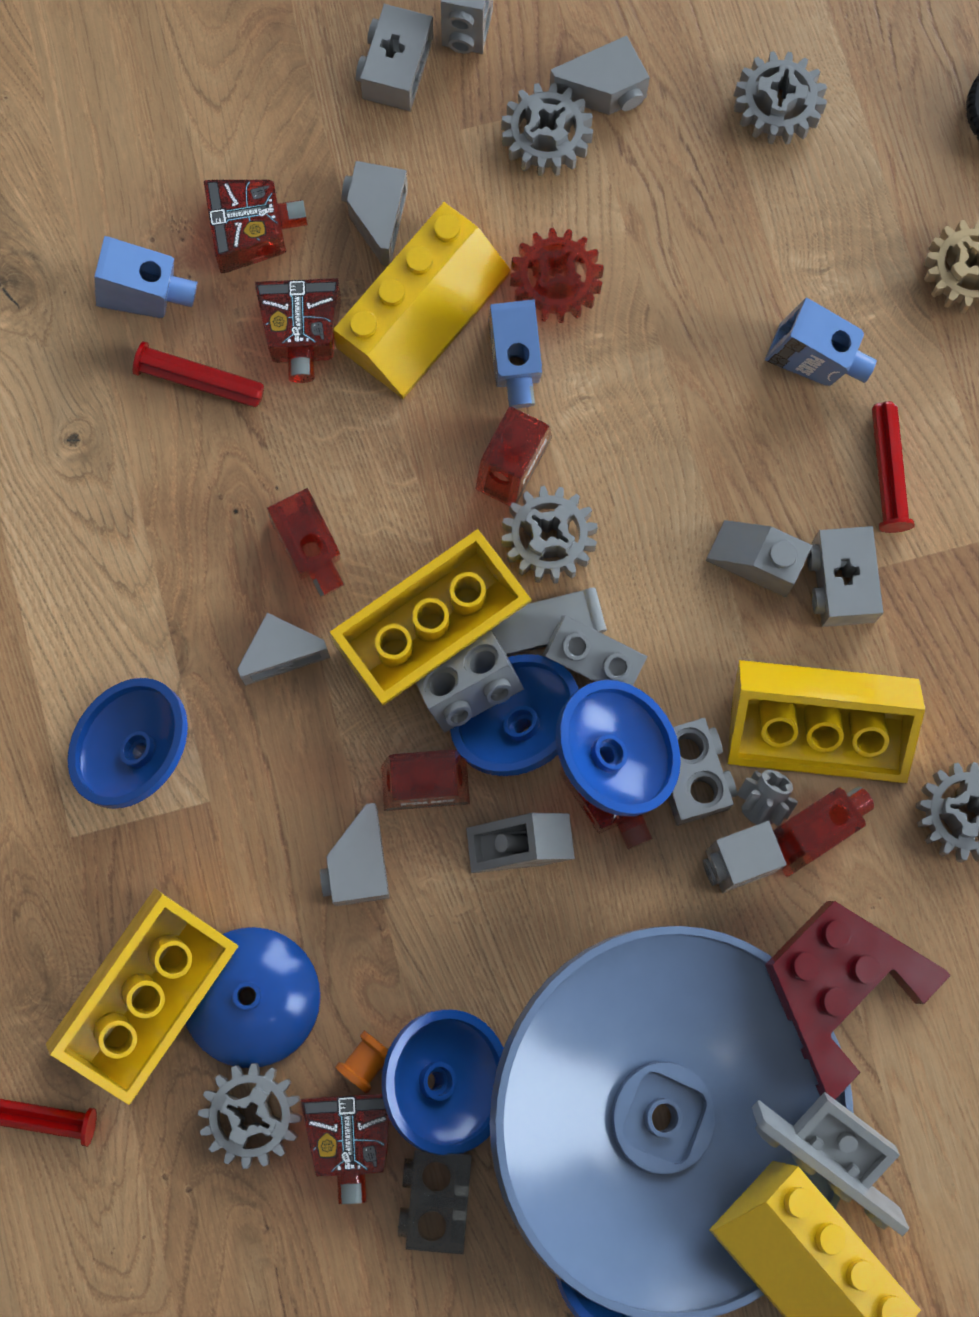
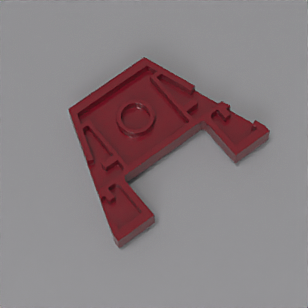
(830, 971)

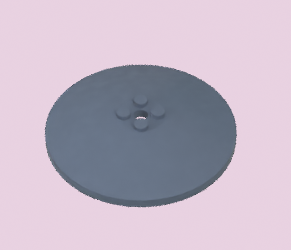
(572, 1133)

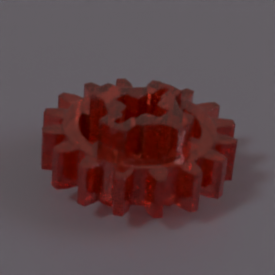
(553, 257)

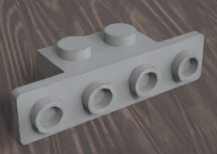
(841, 1150)

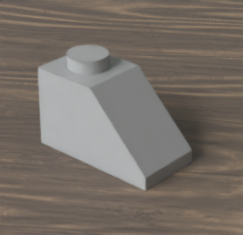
(605, 78)
(376, 205)
(760, 555)
(520, 842)
(357, 863)

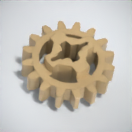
(962, 279)

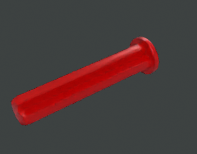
(197, 376)
(890, 469)
(49, 1120)

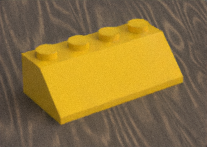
(421, 301)
(429, 617)
(824, 721)
(141, 997)
(806, 1252)

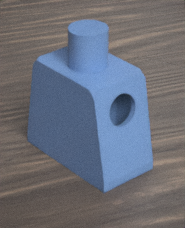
(139, 280)

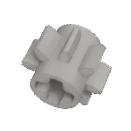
(767, 797)

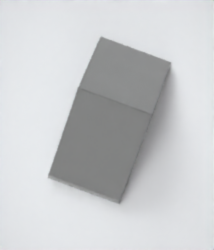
(279, 649)

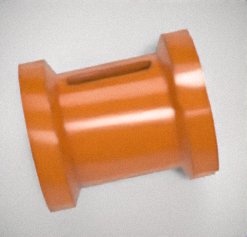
(364, 1062)

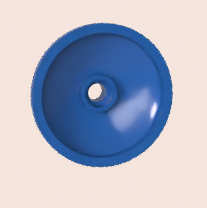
(495, 737)
(633, 739)
(127, 743)
(283, 1006)
(464, 1062)

